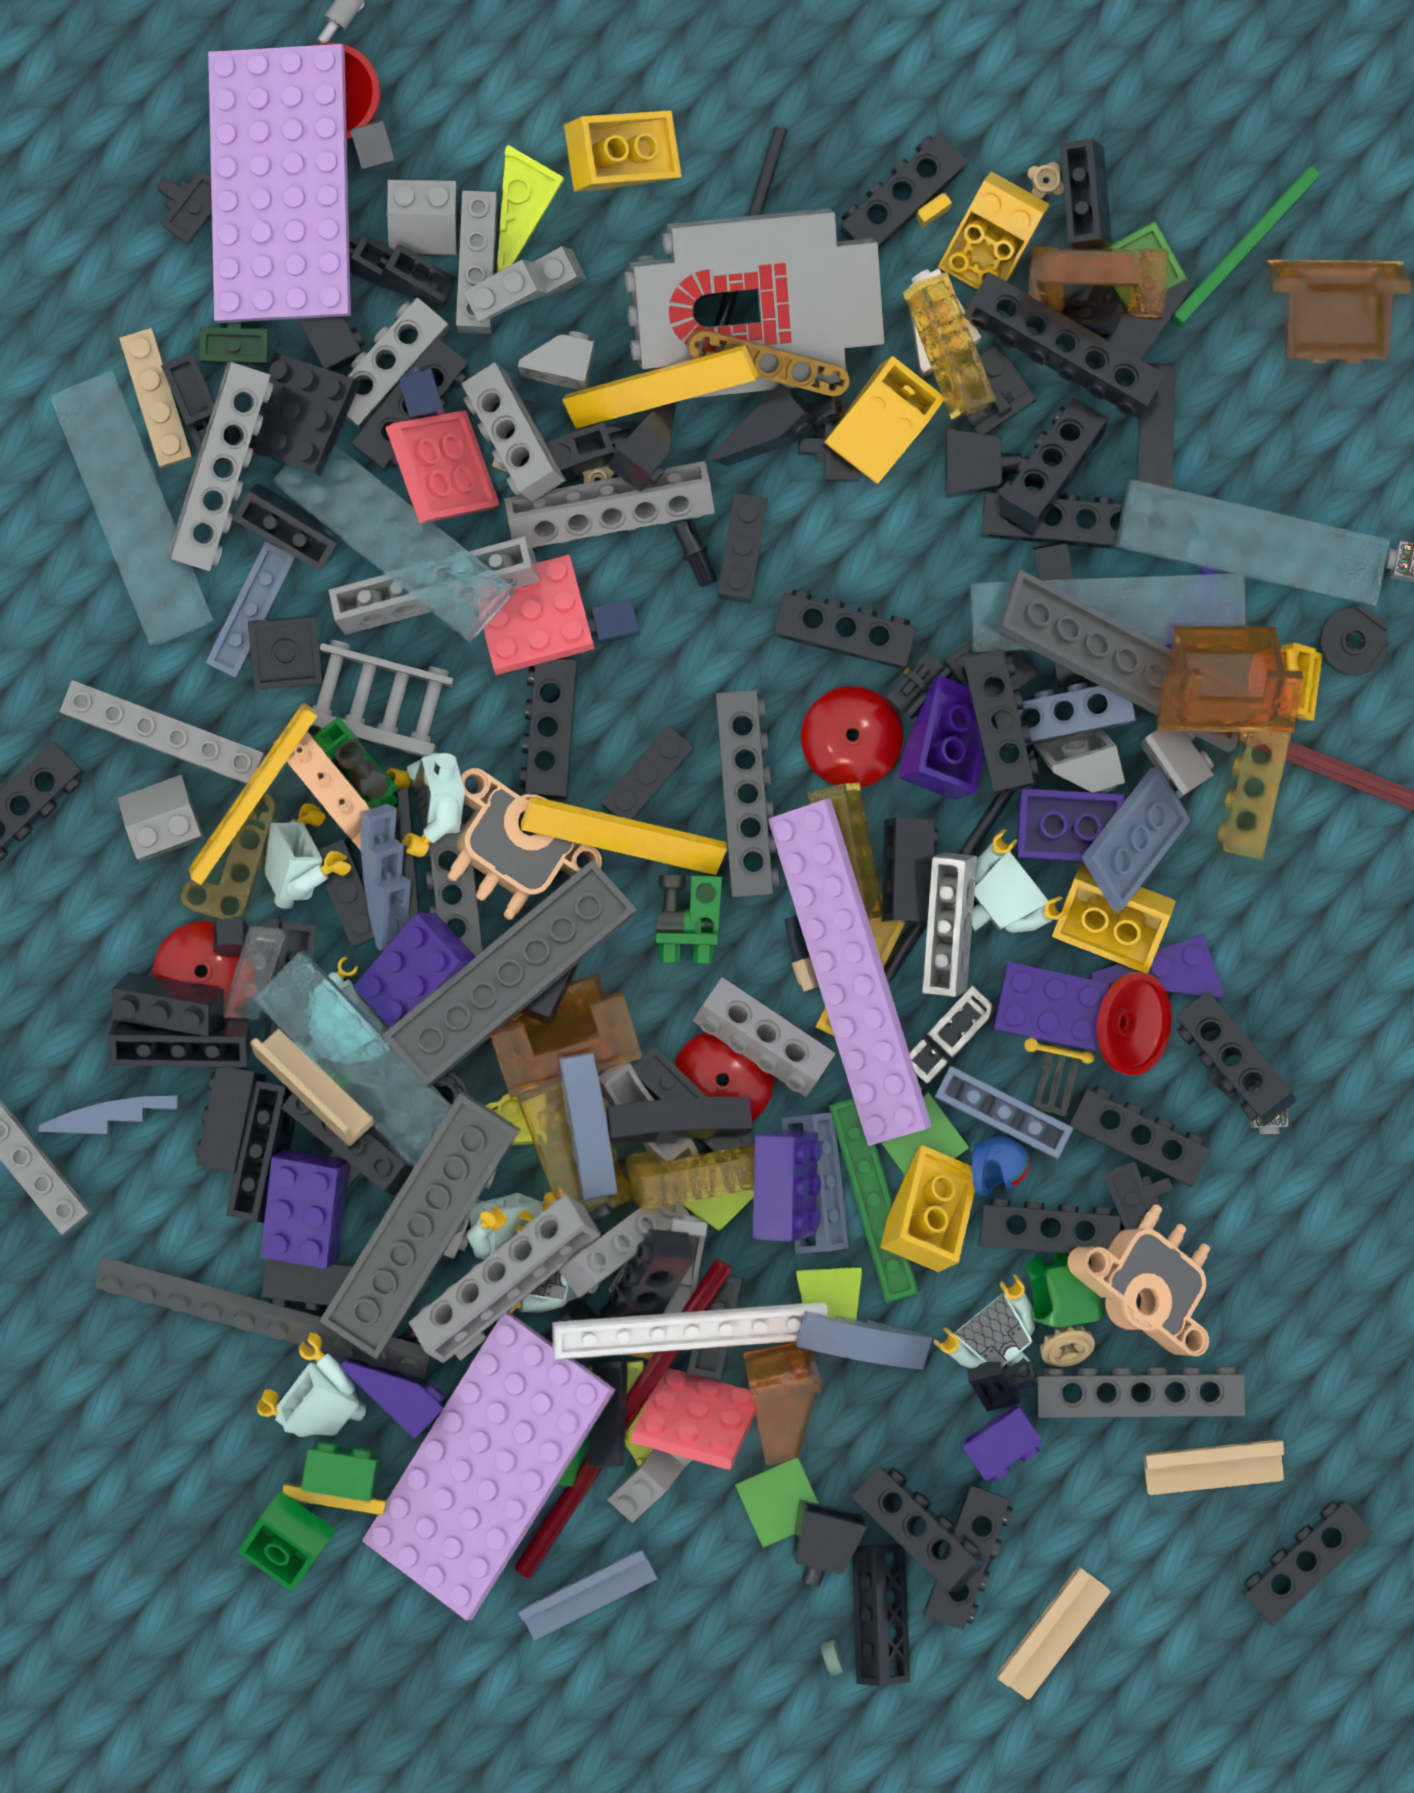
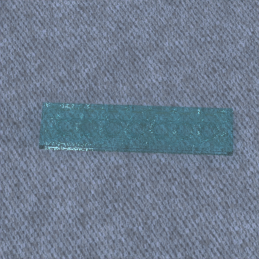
(130, 507)
(390, 537)
(1252, 542)
(1142, 603)
(354, 1054)

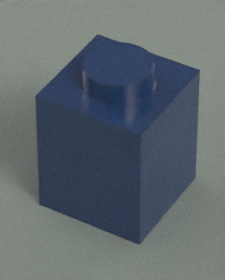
(420, 393)
(613, 621)

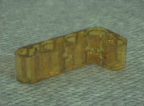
(237, 855)
(689, 1178)

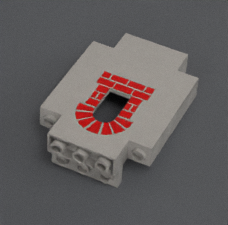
(809, 286)

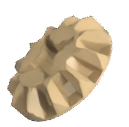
(1059, 1353)

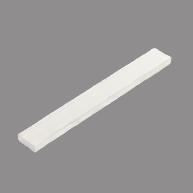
(680, 1330)

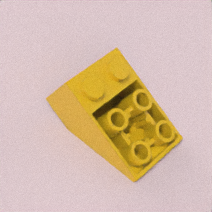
(993, 232)
(884, 419)

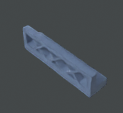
(830, 1201)
(587, 1593)

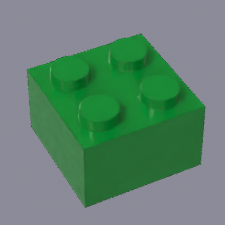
(341, 1472)
(286, 1541)

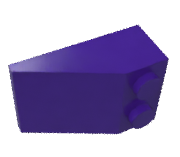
(945, 742)
(402, 1397)

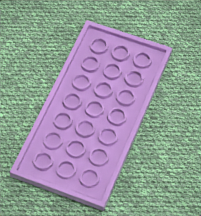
(279, 183)
(488, 1466)

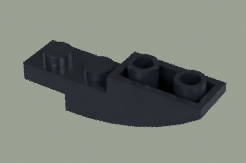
(587, 448)

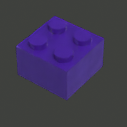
(1001, 1444)

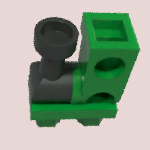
(357, 764)
(689, 926)

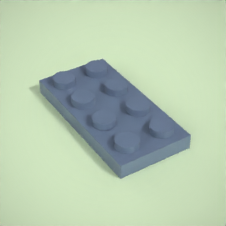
(1136, 838)

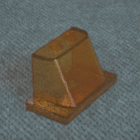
(1139, 268)
(1338, 307)
(1228, 682)
(583, 1024)
(783, 1395)

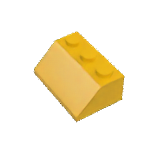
(1119, 935)

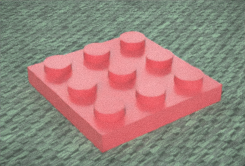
(442, 466)
(540, 621)
(696, 1418)

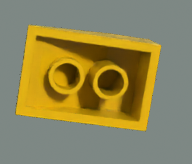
(621, 150)
(930, 1211)

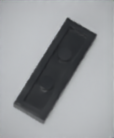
(608, 1431)

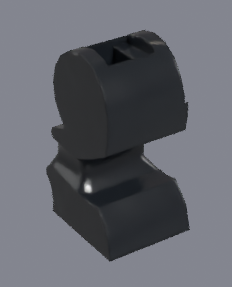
(232, 933)

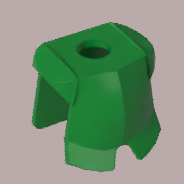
(1060, 1296)

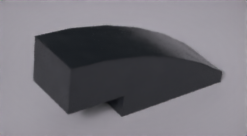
(191, 396)

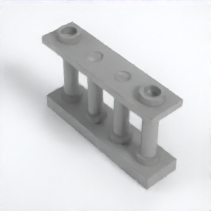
(386, 732)

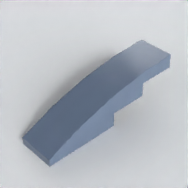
(382, 874)
(99, 1117)
(587, 1125)
(863, 1341)

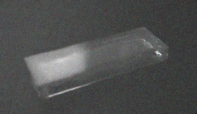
(253, 971)

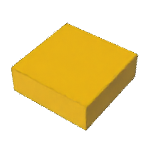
(933, 210)

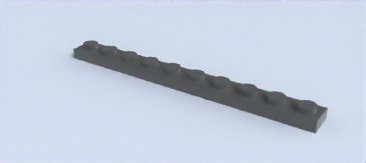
(249, 1314)

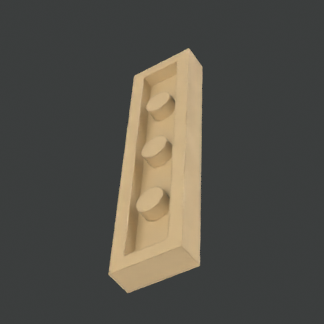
(155, 398)

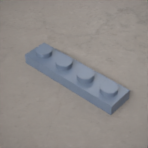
(252, 604)

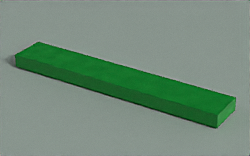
(1245, 246)
(872, 1200)

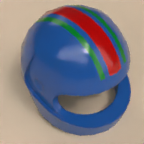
(999, 1161)

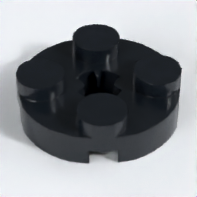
(1355, 661)

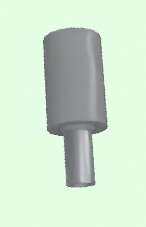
(339, 16)

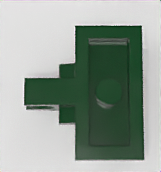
(234, 343)

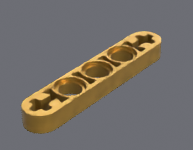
(785, 362)

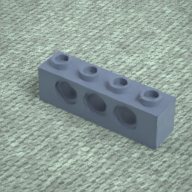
(1118, 713)
(1003, 1112)

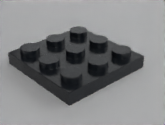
(302, 414)

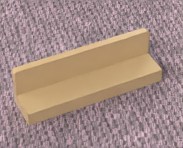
(313, 1086)
(1214, 1467)
(1053, 1633)

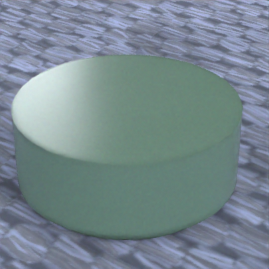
(832, 1657)

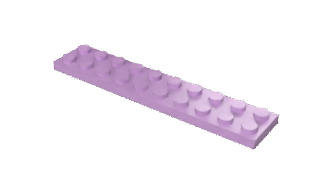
(849, 972)

